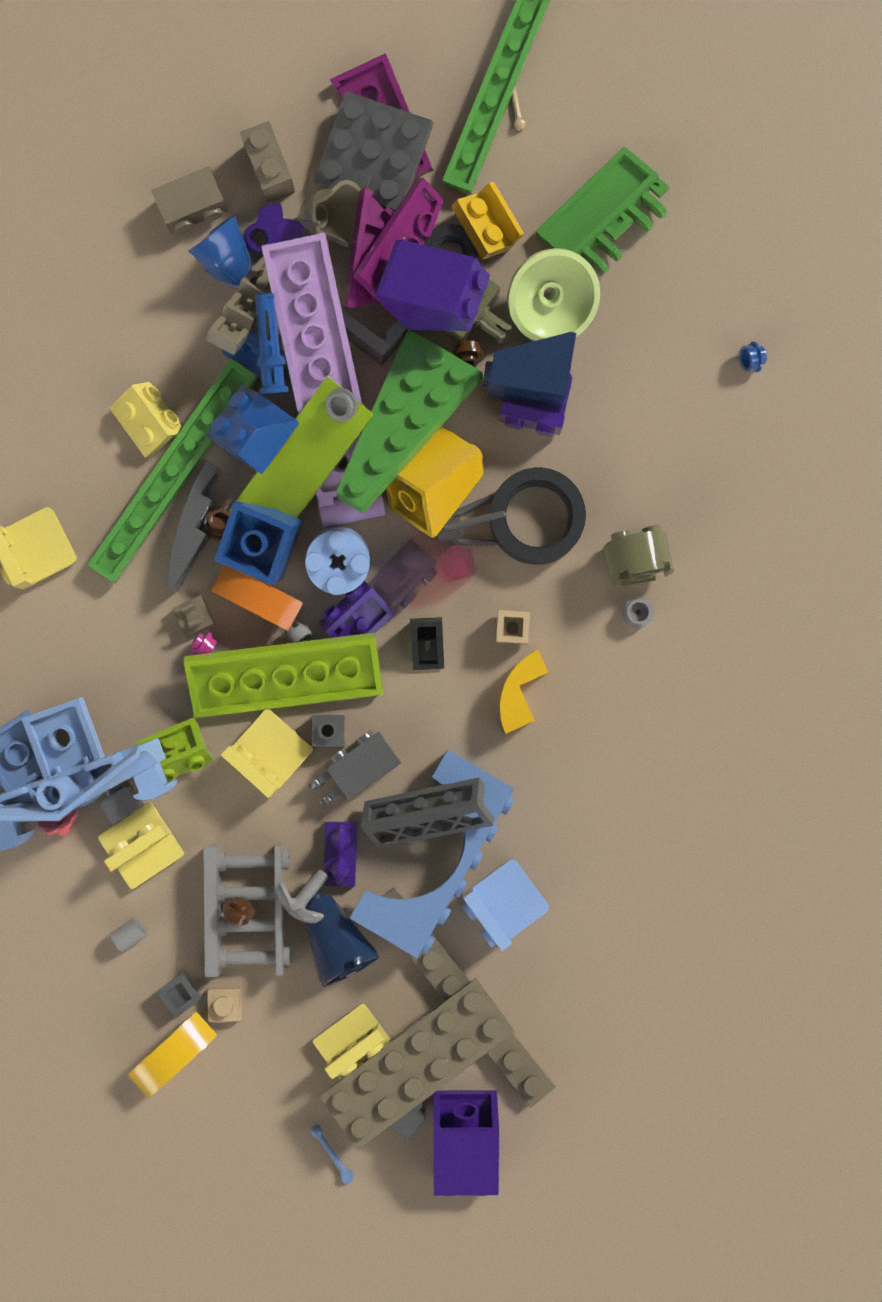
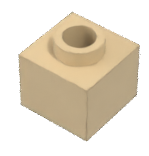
(520, 618)

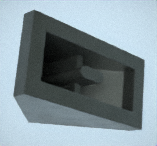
(427, 643)

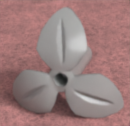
(297, 905)

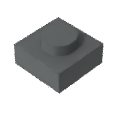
(179, 994)

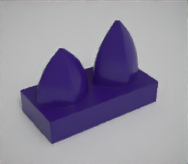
(340, 853)

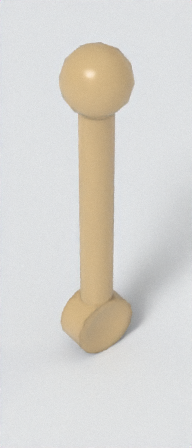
(519, 123)

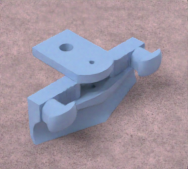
(75, 772)

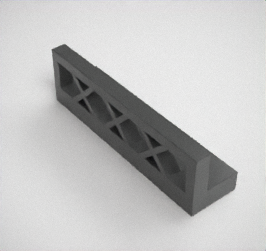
(423, 809)

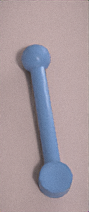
(346, 1174)

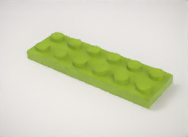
(284, 675)

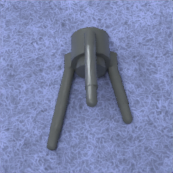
(454, 525)

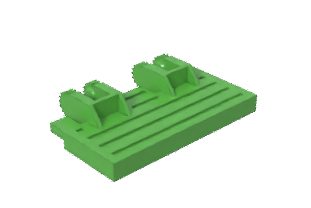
(608, 206)

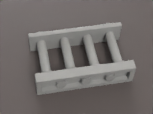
(215, 924)

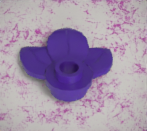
(273, 226)

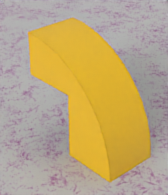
(512, 704)
(172, 1055)

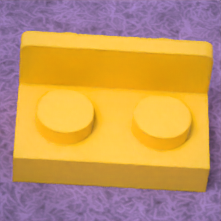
(488, 221)

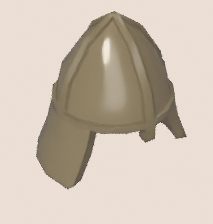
(332, 212)

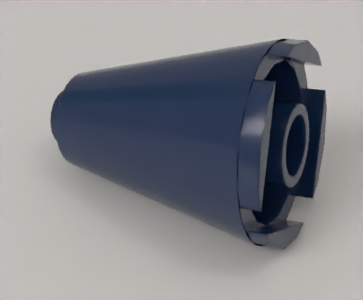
(337, 942)

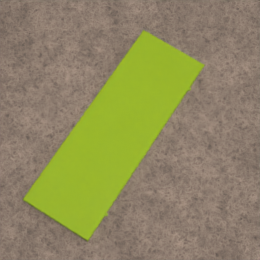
(306, 456)

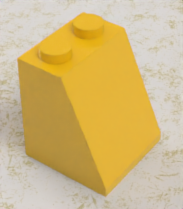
(436, 481)

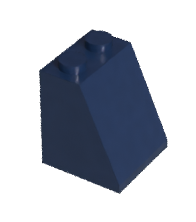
(532, 372)

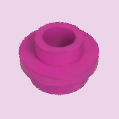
(203, 644)

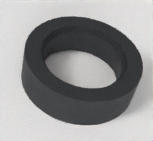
(567, 492)

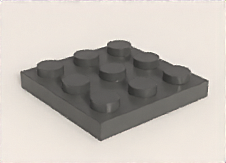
(374, 148)

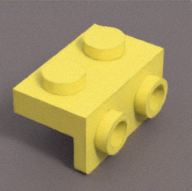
(146, 418)

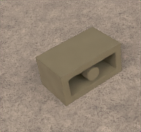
(267, 161)
(190, 201)

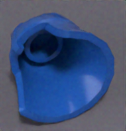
(224, 253)

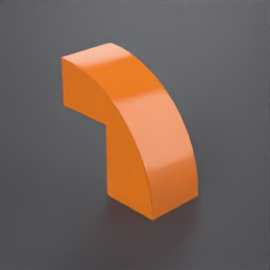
(257, 597)

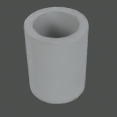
(128, 934)

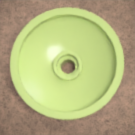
(572, 300)

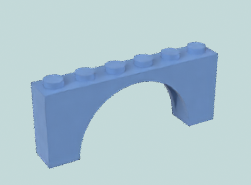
(412, 920)

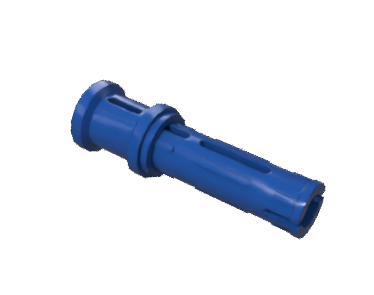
(266, 304)

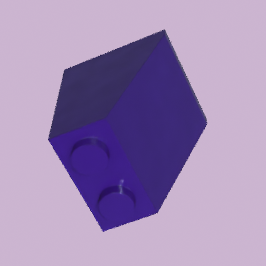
(432, 287)
(466, 1142)

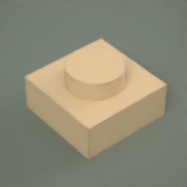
(224, 1004)

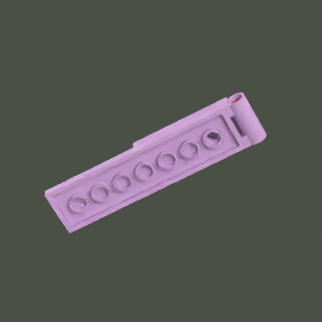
(315, 344)

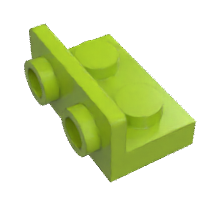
(183, 749)

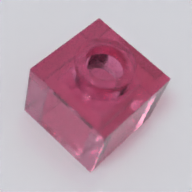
(457, 563)

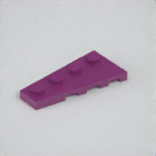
(378, 82)
(410, 222)

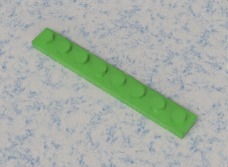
(494, 95)
(168, 476)

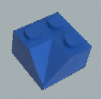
(252, 429)
(258, 541)

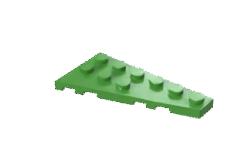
(411, 407)

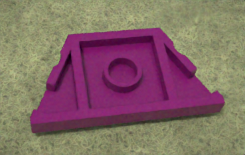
(369, 223)

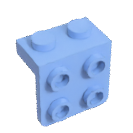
(504, 904)

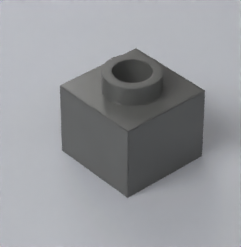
(338, 736)
(120, 803)
(410, 1122)

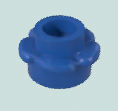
(752, 357)

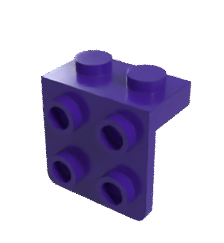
(541, 419)

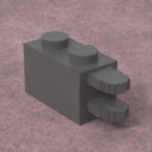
(357, 768)

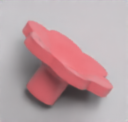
(62, 826)

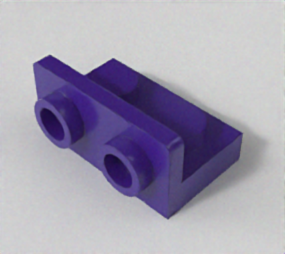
(357, 613)

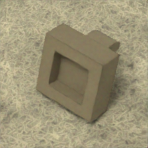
(193, 616)

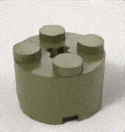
(638, 556)

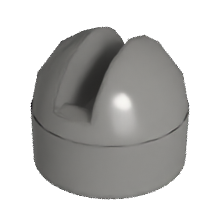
(298, 633)

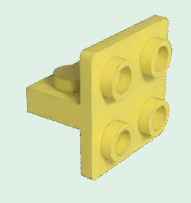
(140, 846)
(351, 1041)

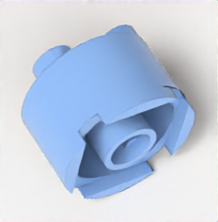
(337, 578)

